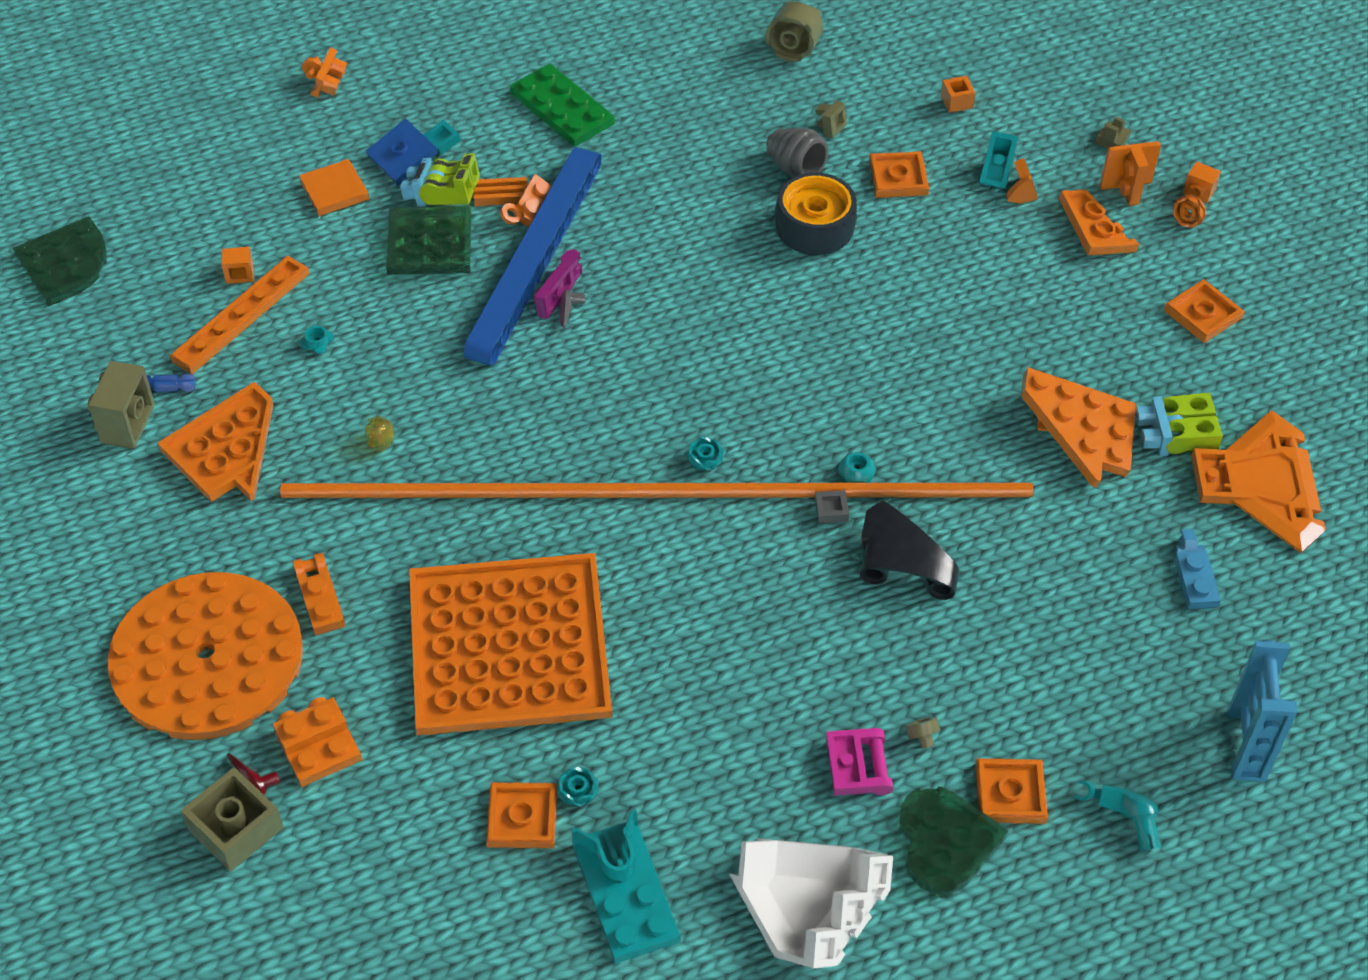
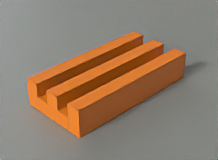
(499, 191)

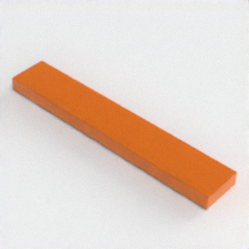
(239, 315)

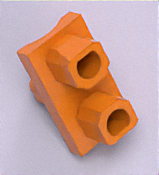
(316, 69)

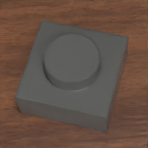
(831, 506)

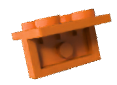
(1130, 169)

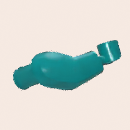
(1131, 805)

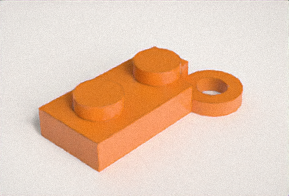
(528, 203)

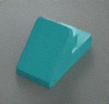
(999, 160)

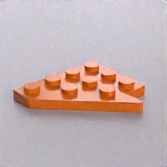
(1085, 422)
(224, 444)

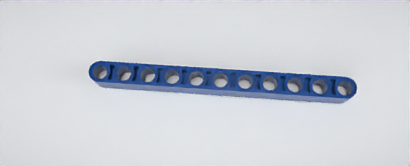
(532, 257)

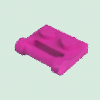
(848, 764)

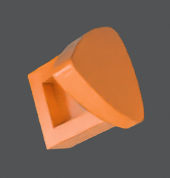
(1024, 189)

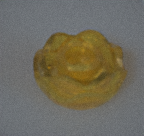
(380, 433)

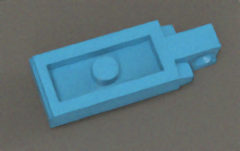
(1195, 572)

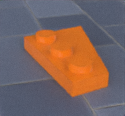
(1093, 227)

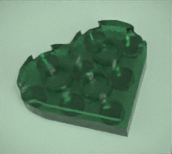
(946, 839)

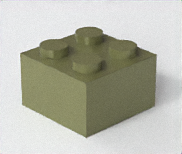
(121, 404)
(232, 819)

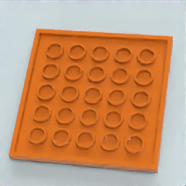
(508, 644)

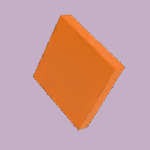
(898, 174)
(334, 187)
(1204, 311)
(1011, 790)
(522, 815)

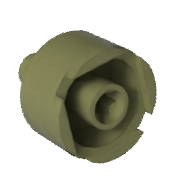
(794, 31)

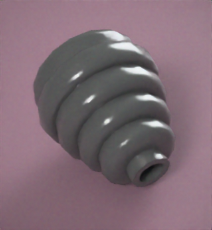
(797, 151)

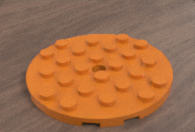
(196, 698)

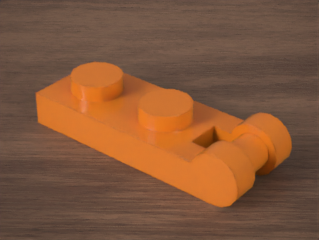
(319, 595)

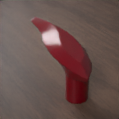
(260, 783)

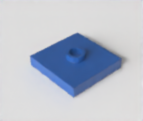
(401, 149)

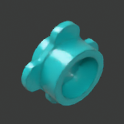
(316, 339)

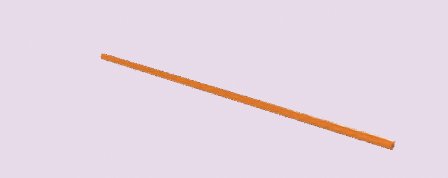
(652, 490)

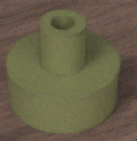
(923, 729)

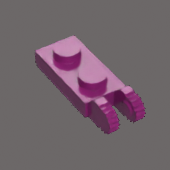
(562, 278)

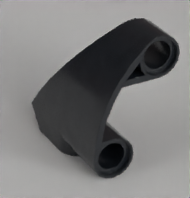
(899, 545)

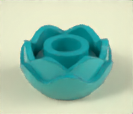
(705, 454)
(848, 470)
(575, 778)

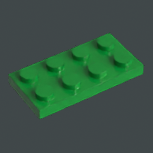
(562, 104)

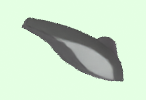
(566, 305)

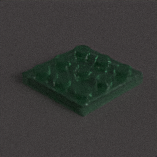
(429, 240)

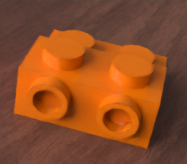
(316, 740)

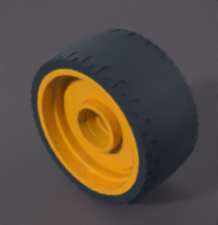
(815, 213)

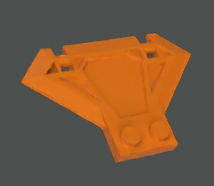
(1265, 480)

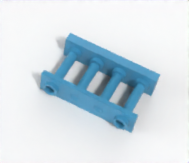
(1262, 711)

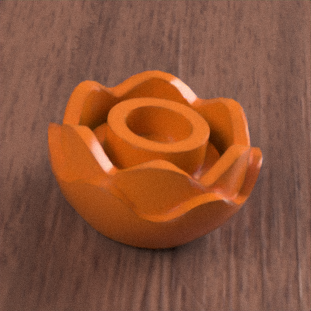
(1182, 213)

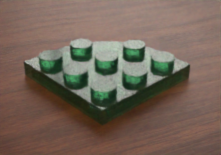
(64, 260)

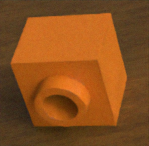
(957, 94)
(1202, 181)
(237, 265)

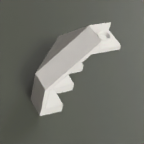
(810, 895)

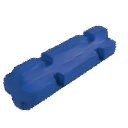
(172, 383)

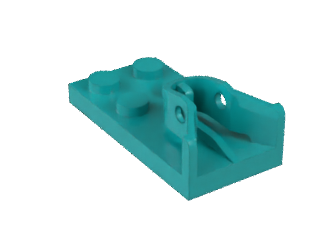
(625, 890)

